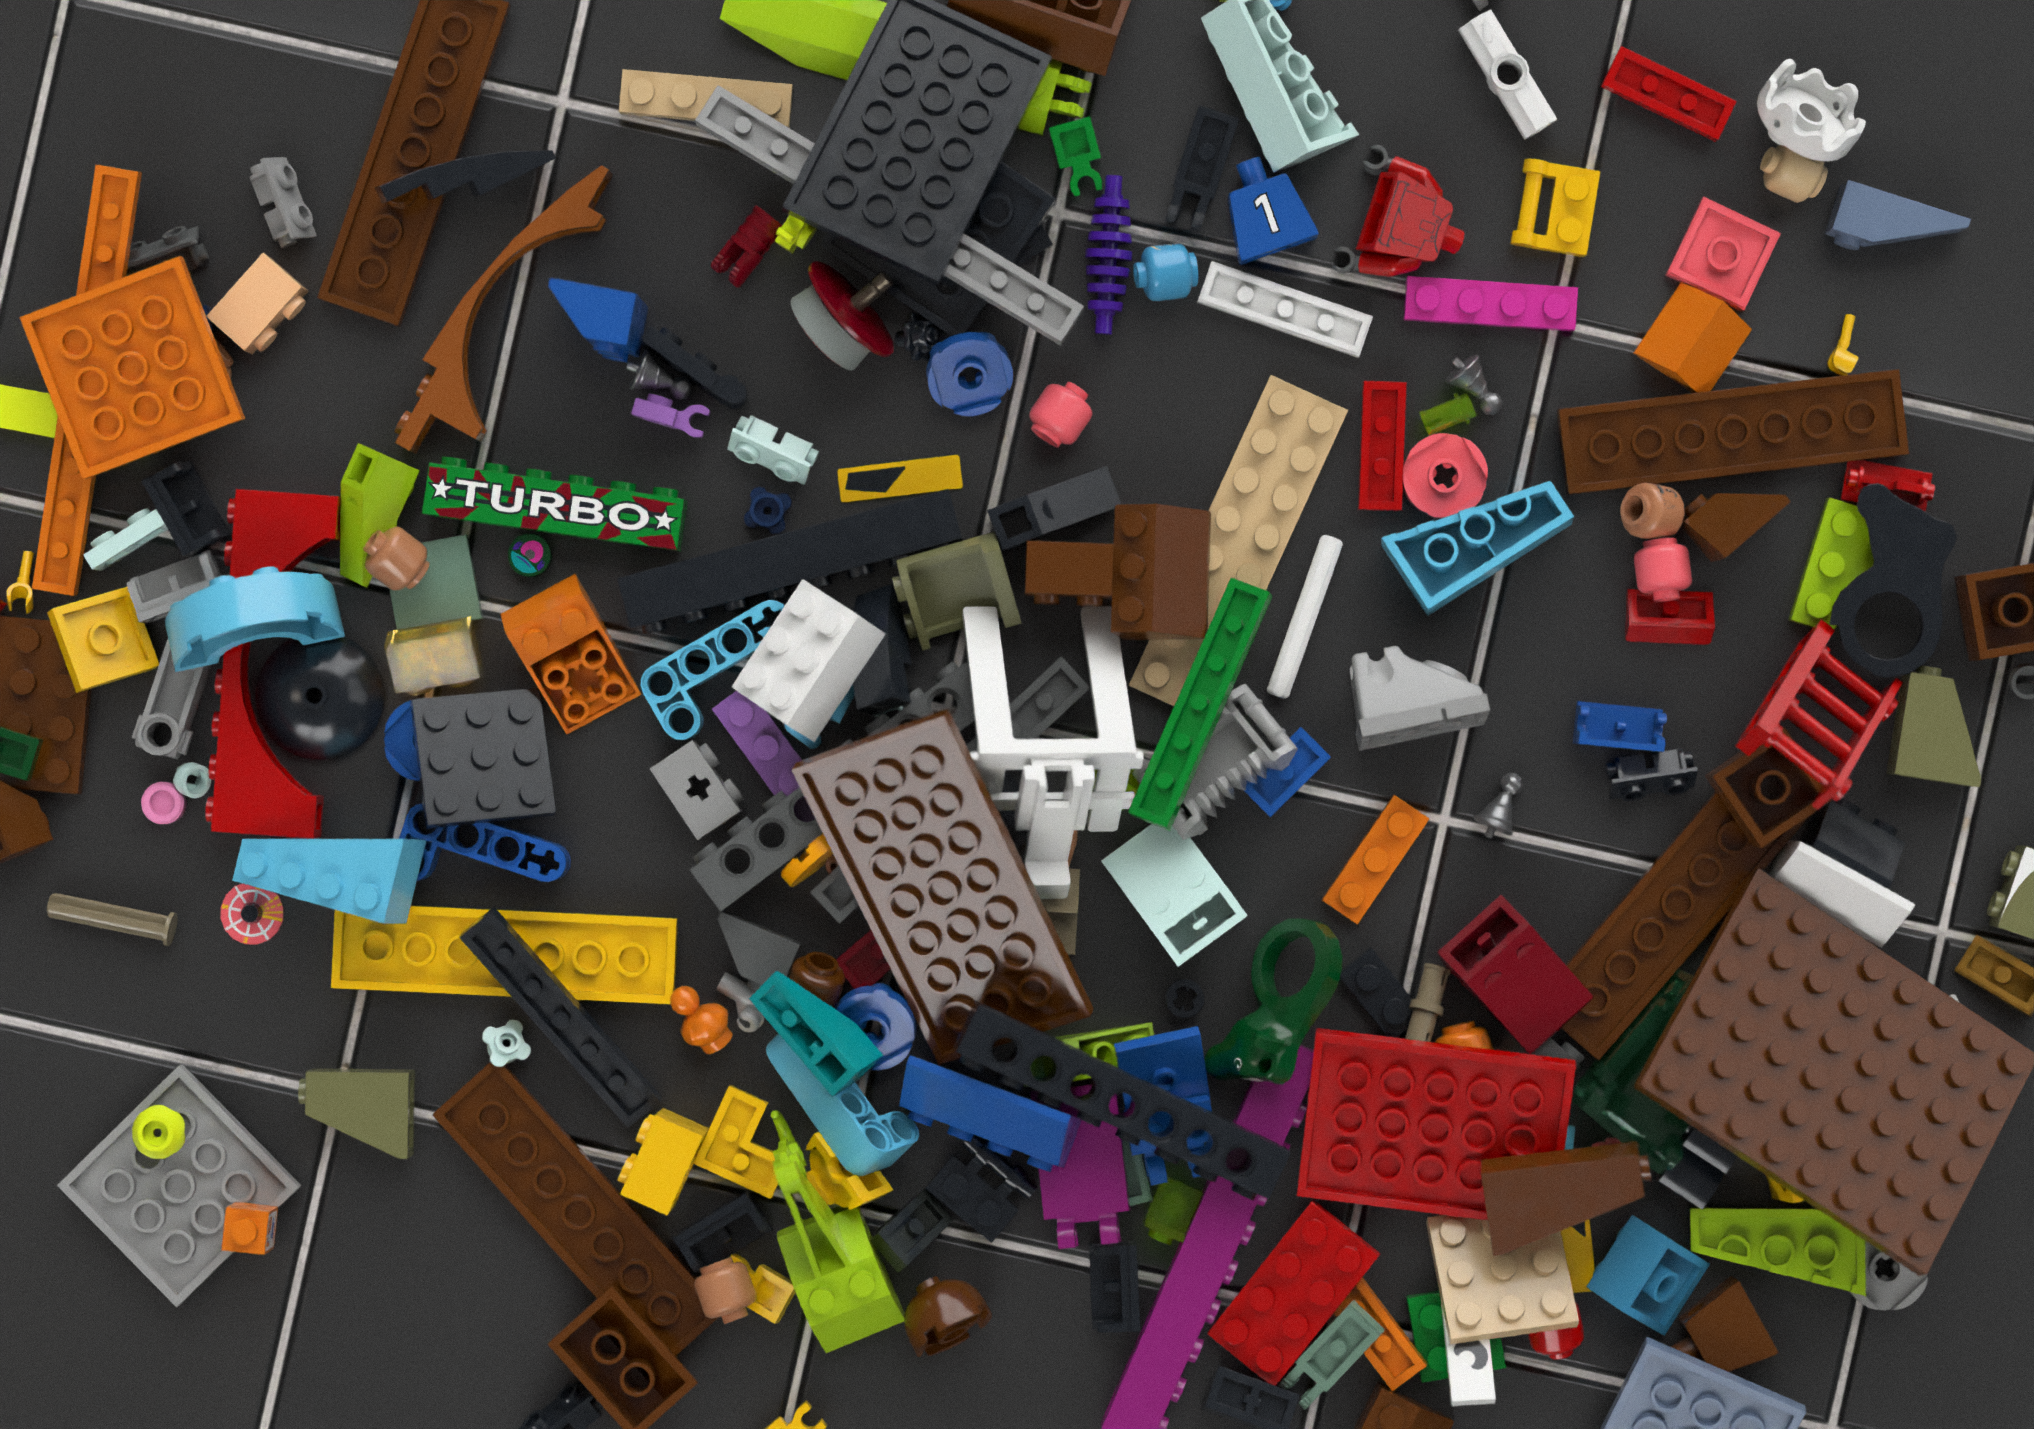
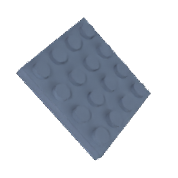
(1686, 1393)

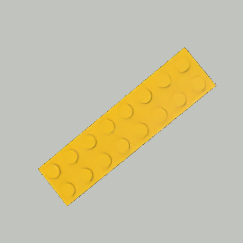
(588, 953)

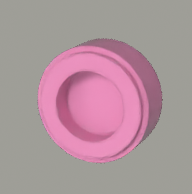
(163, 803)

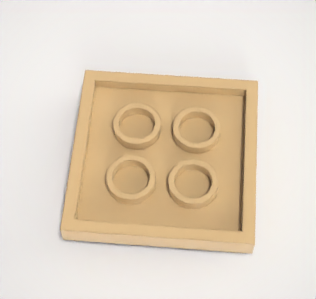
(1502, 1293)

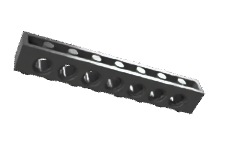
(726, 886)

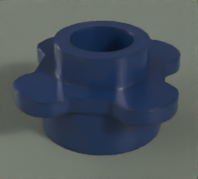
(762, 499)

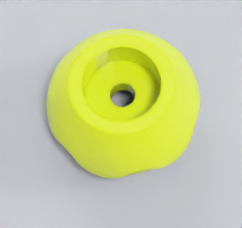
(171, 1126)

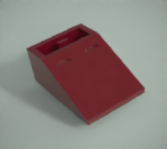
(1515, 975)

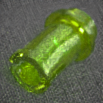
(1449, 414)

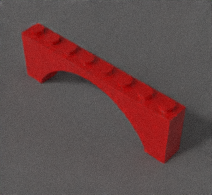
(250, 783)

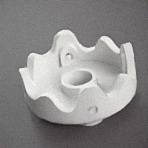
(1809, 113)

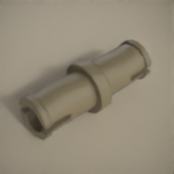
(1427, 1005)

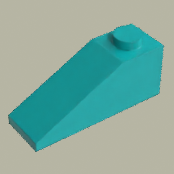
(816, 1032)

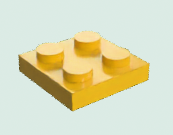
(102, 639)

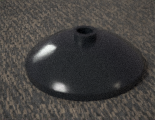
(349, 703)

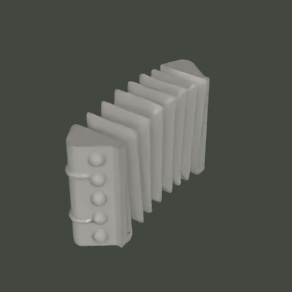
(1240, 749)

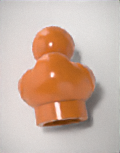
(703, 1024)

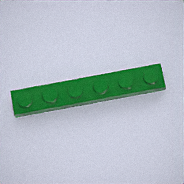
(1200, 704)

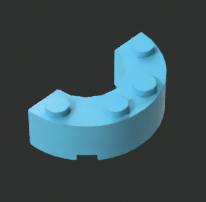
(249, 610)

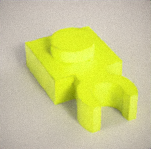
(794, 234)

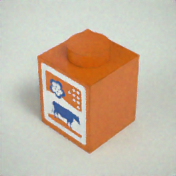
(249, 1228)

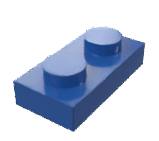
(1280, 786)

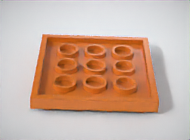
(132, 367)

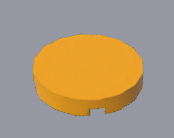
(811, 860)

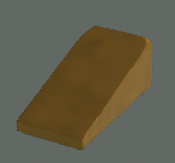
(1999, 974)

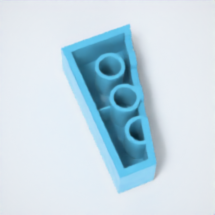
(1464, 549)
(347, 875)

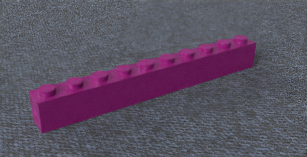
(1202, 1265)

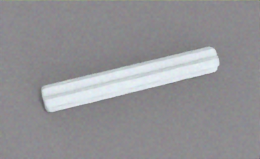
(1304, 616)

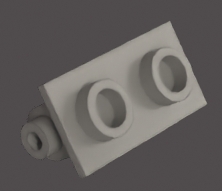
(277, 183)

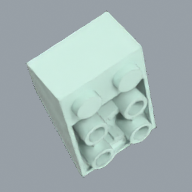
(1174, 890)

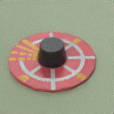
(251, 914)

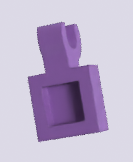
(659, 411)

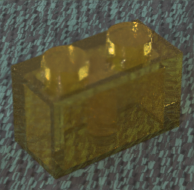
(433, 656)

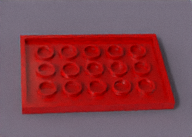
(1416, 1117)

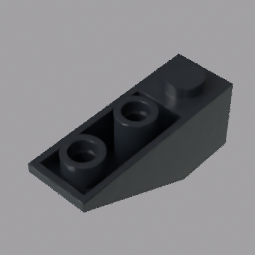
(1053, 508)

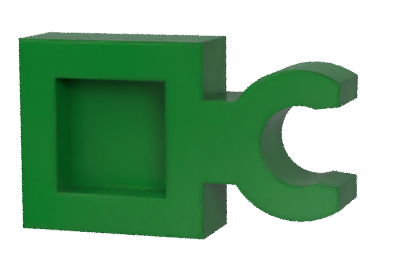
(1075, 147)

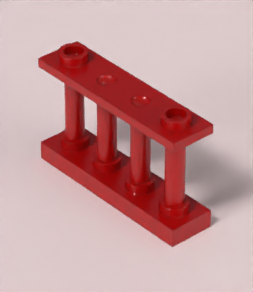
(1782, 705)

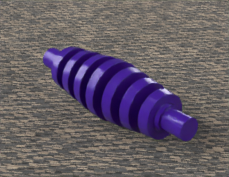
(1108, 254)

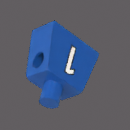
(1267, 214)

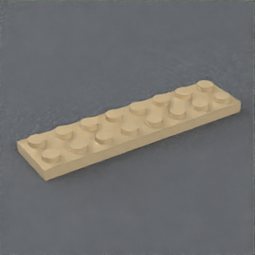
(1252, 513)

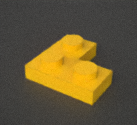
(729, 1146)

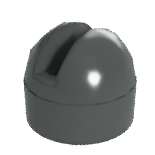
(2022, 688)

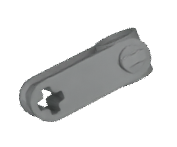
(174, 702)

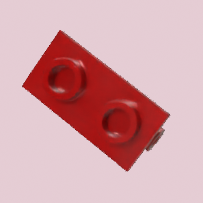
(1905, 483)

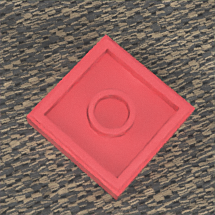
(1723, 253)

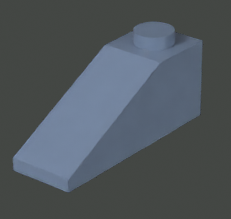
(1876, 217)

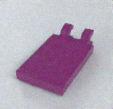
(1091, 1183)

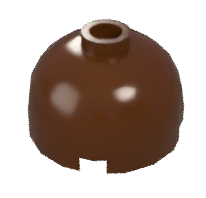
(943, 1315)

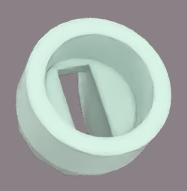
(201, 784)

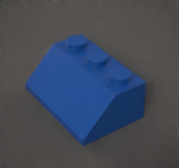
(605, 317)

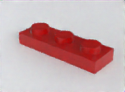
(1668, 94)
(1382, 445)

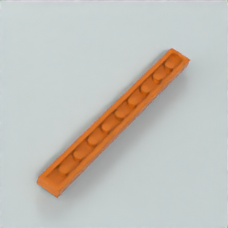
(67, 494)

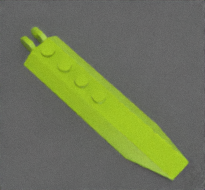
(833, 33)

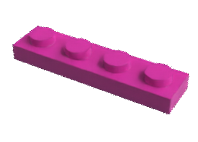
(1490, 303)

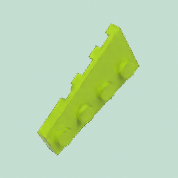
(1784, 1242)

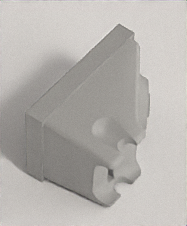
(1411, 699)

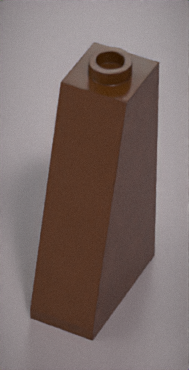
(1558, 1189)

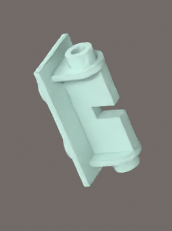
(754, 444)

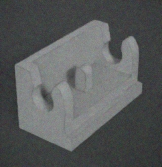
(159, 589)

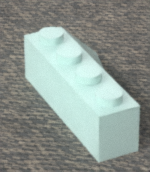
(1274, 83)

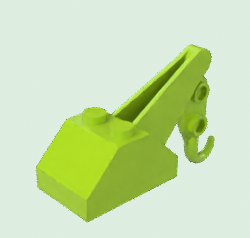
(831, 1258)

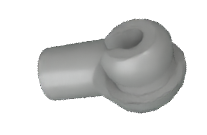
(748, 1015)

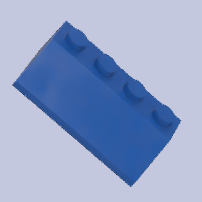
(989, 1113)

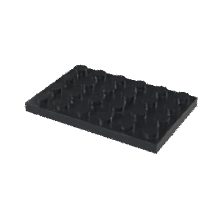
(917, 135)

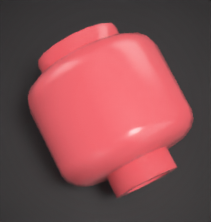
(1060, 414)
(1662, 569)

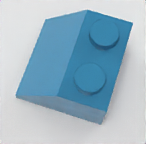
(1647, 1275)

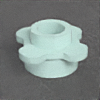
(498, 1052)

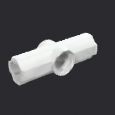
(1493, 49)

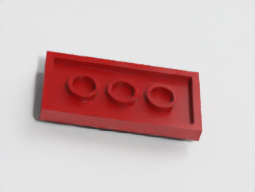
(1293, 1293)

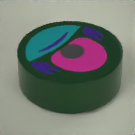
(530, 555)

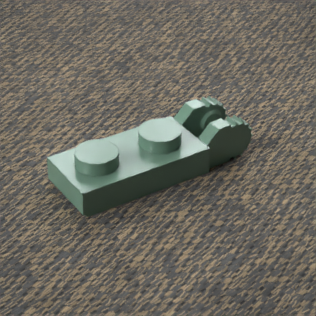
(1334, 1351)

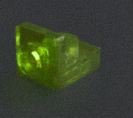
(1171, 1211)

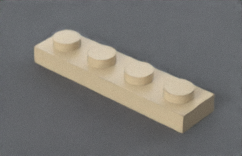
(686, 95)

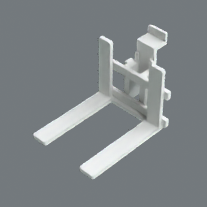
(1043, 814)

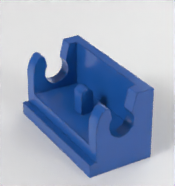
(1619, 726)

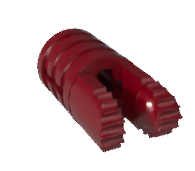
(754, 238)

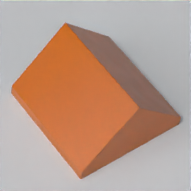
(1693, 339)

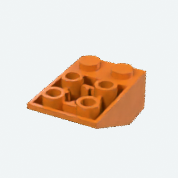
(569, 654)

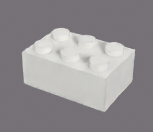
(808, 660)

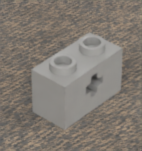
(675, 778)

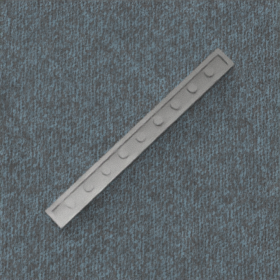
(972, 264)

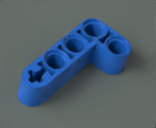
(486, 847)

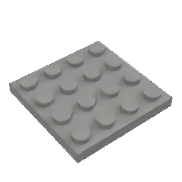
(174, 1208)

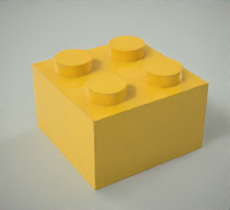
(663, 1161)

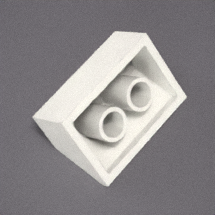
(1841, 892)

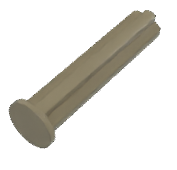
(113, 917)

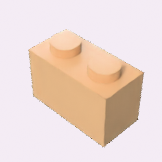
(258, 305)

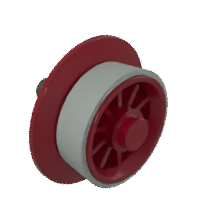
(841, 316)

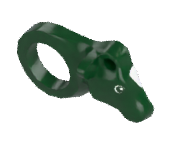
(1268, 1040)

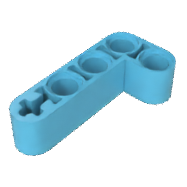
(685, 680)
(847, 1120)

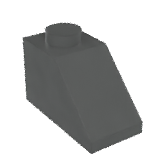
(757, 949)

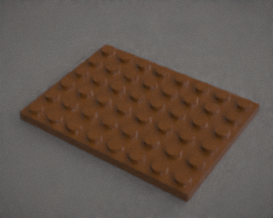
(1837, 1072)

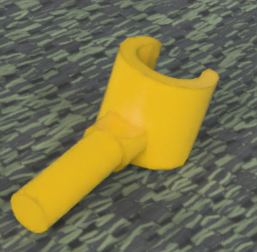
(1841, 360)
(21, 588)

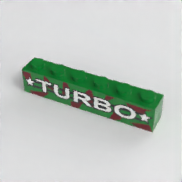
(555, 506)

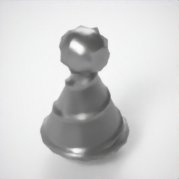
(652, 376)
(1470, 379)
(1498, 813)

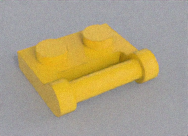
(1569, 209)

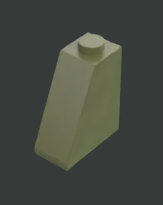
(1931, 732)
(364, 1104)

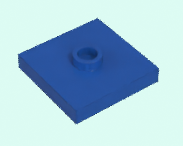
(1166, 1060)

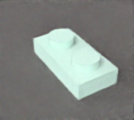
(112, 547)

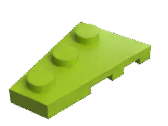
(1835, 559)

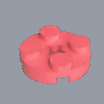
(1450, 451)

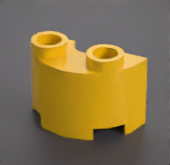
(838, 1184)

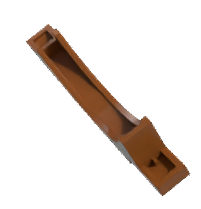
(448, 391)

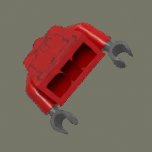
(1403, 221)

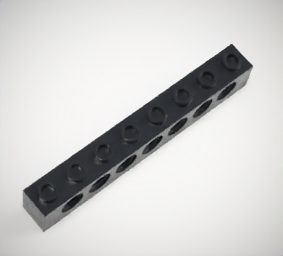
(1264, 1157)

